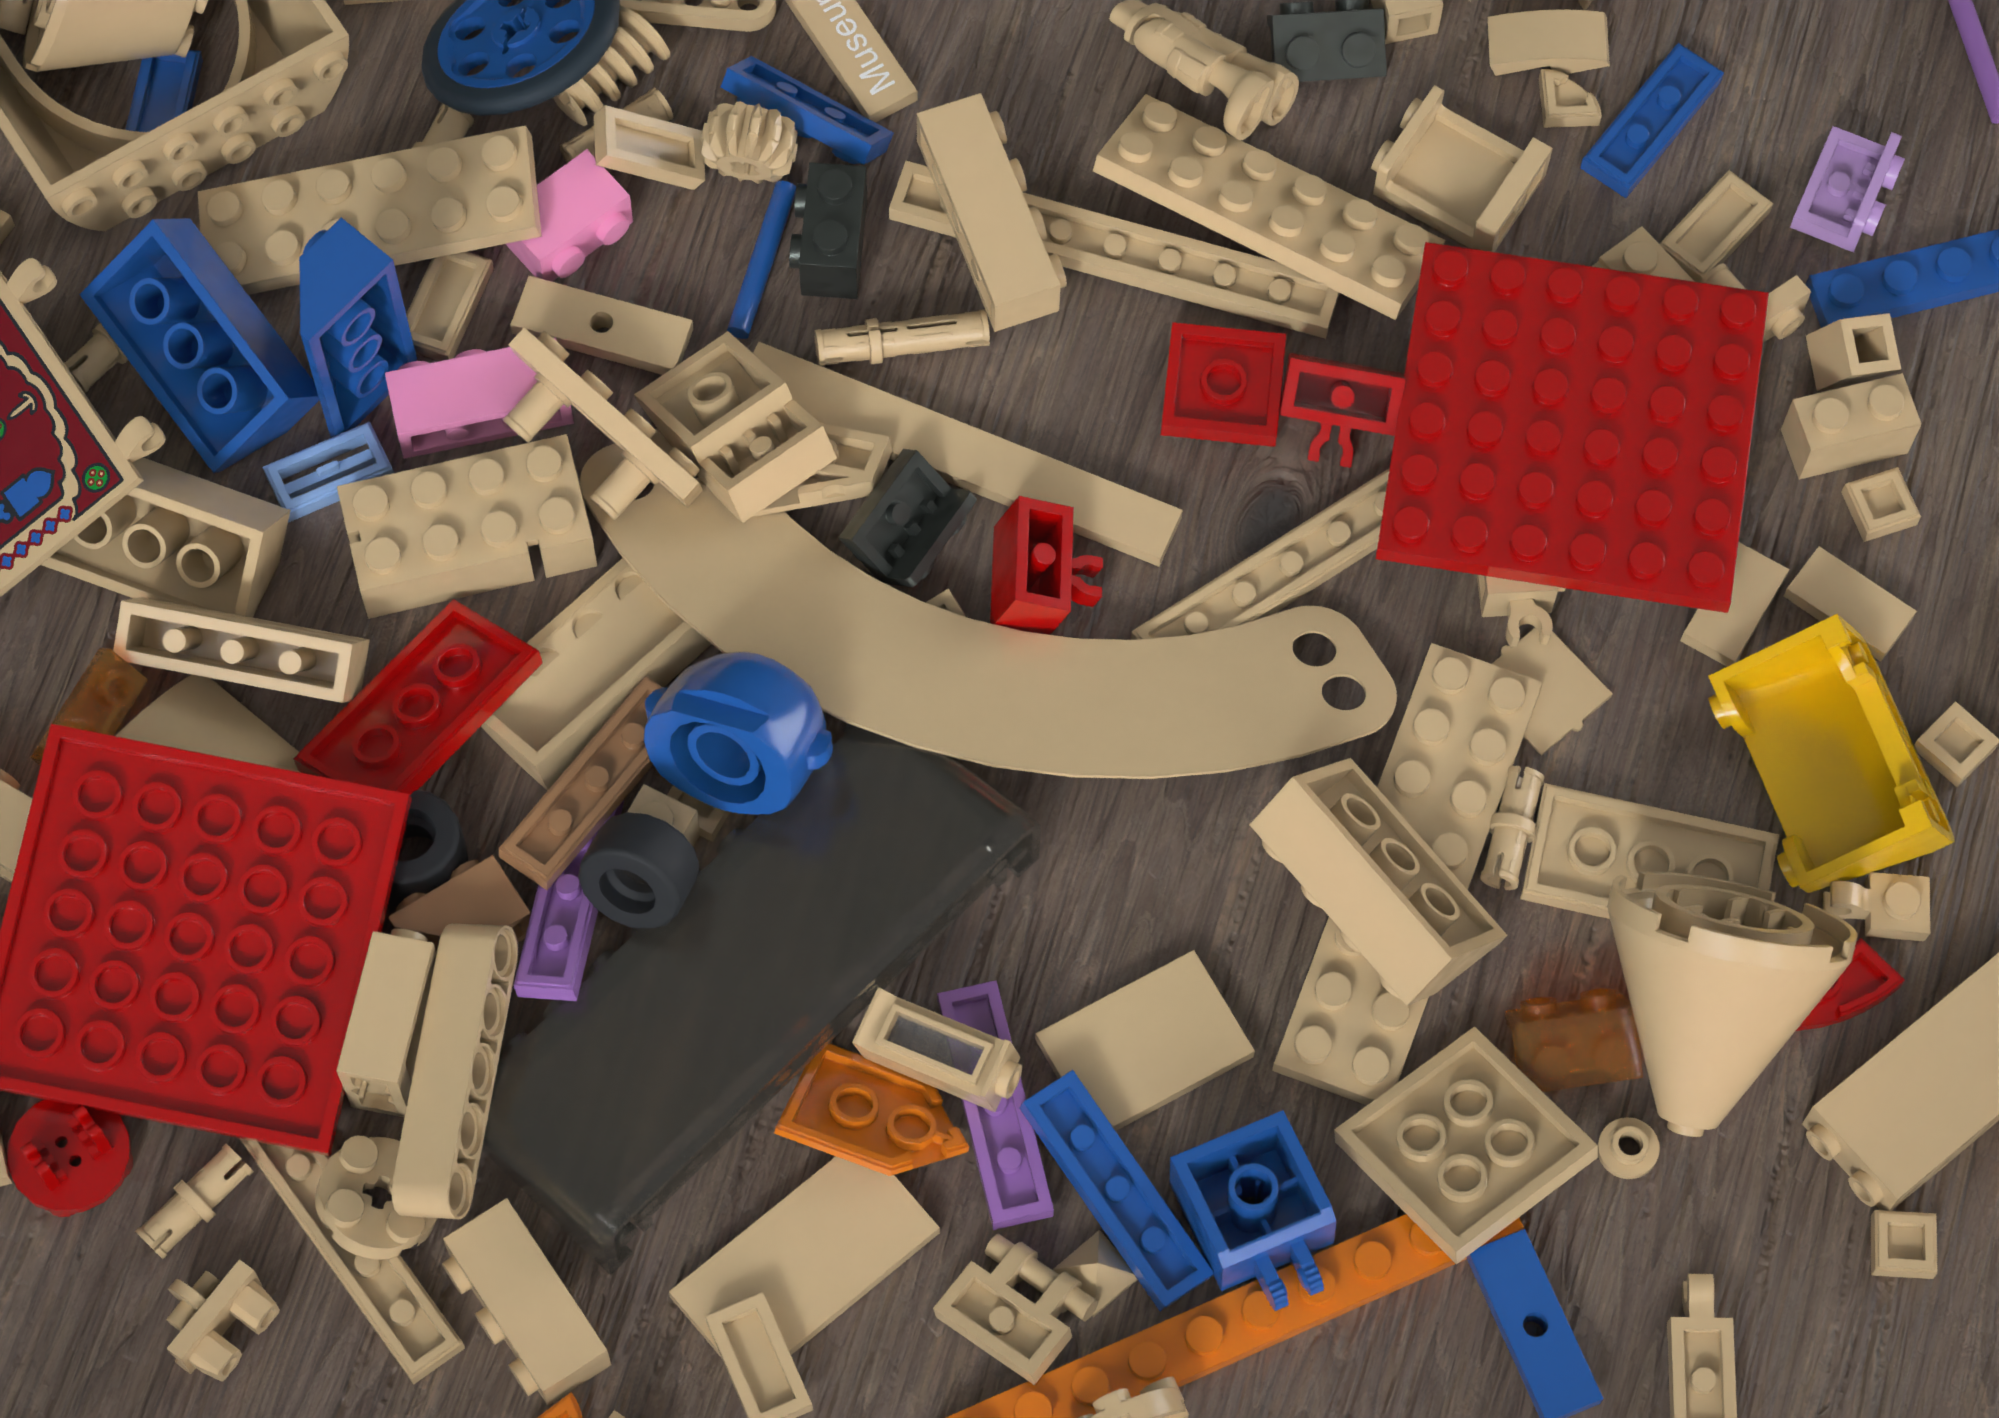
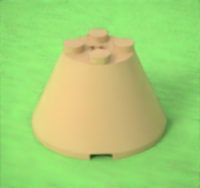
(106, 31)

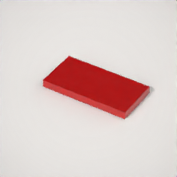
(422, 704)

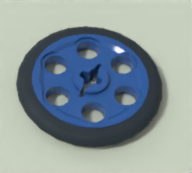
(511, 41)

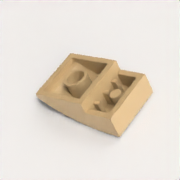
(737, 426)

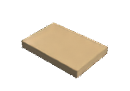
(1148, 1041)

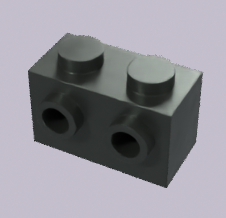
(832, 230)

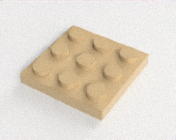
(1465, 1144)

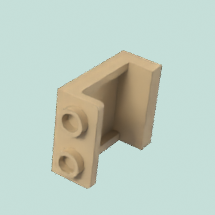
(1457, 174)

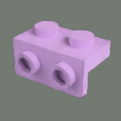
(1845, 188)

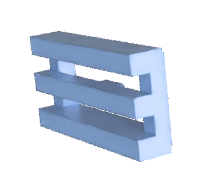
(319, 453)

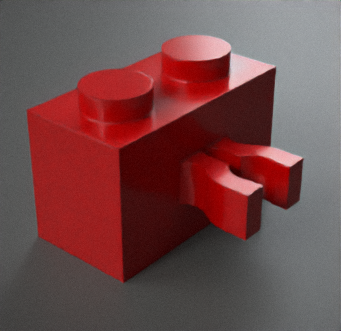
(1342, 397)
(1036, 569)

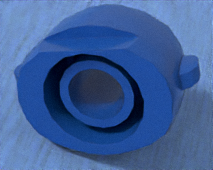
(737, 733)

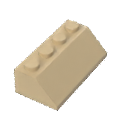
(181, 543)
(1376, 880)

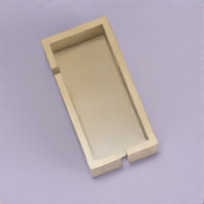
(466, 525)

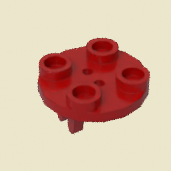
(45, 1170)

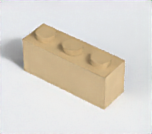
(524, 1303)

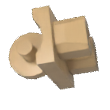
(201, 1339)

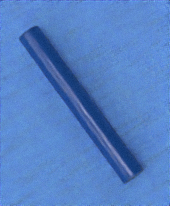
(762, 259)

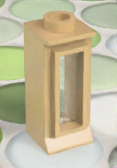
(938, 1051)

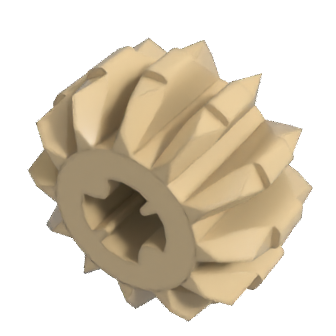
(749, 142)

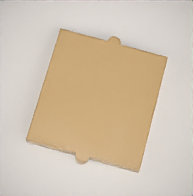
(1567, 691)

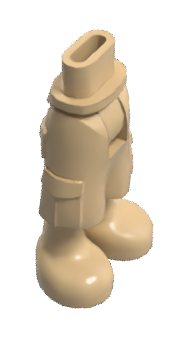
(1207, 61)

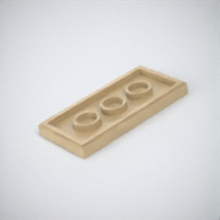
(1594, 838)
(812, 1252)

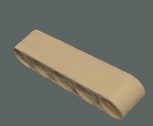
(455, 1071)

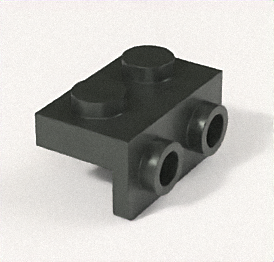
(1329, 43)
(906, 521)

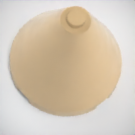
(1718, 984)

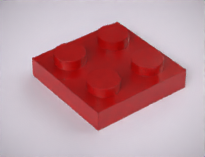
(1223, 384)

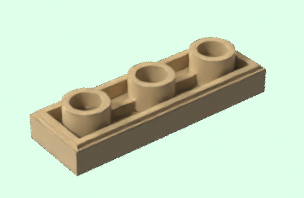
(636, 333)

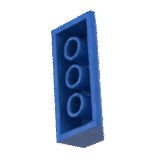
(351, 323)
(200, 343)

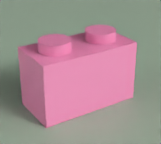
(578, 214)

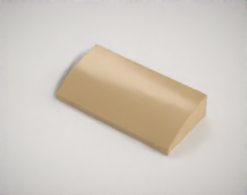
(589, 668)
(210, 721)

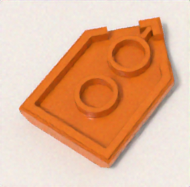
(868, 1114)

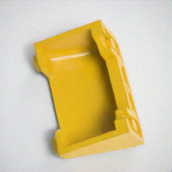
(1831, 755)

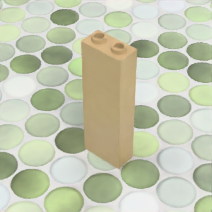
(1916, 1097)

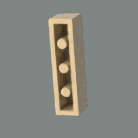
(989, 211)
(241, 649)

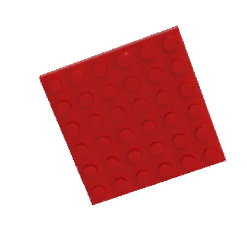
(1574, 427)
(191, 936)

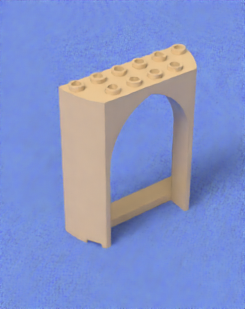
(102, 175)

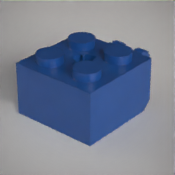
(1255, 1238)

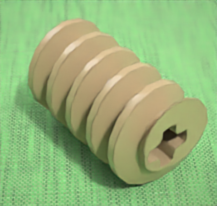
(629, 47)

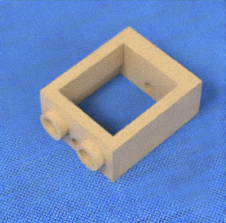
(387, 1022)

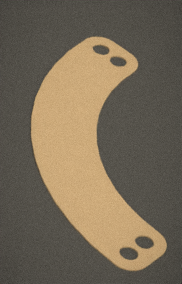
(982, 687)

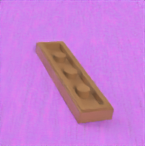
(583, 794)

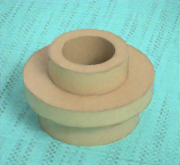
(1626, 1165)

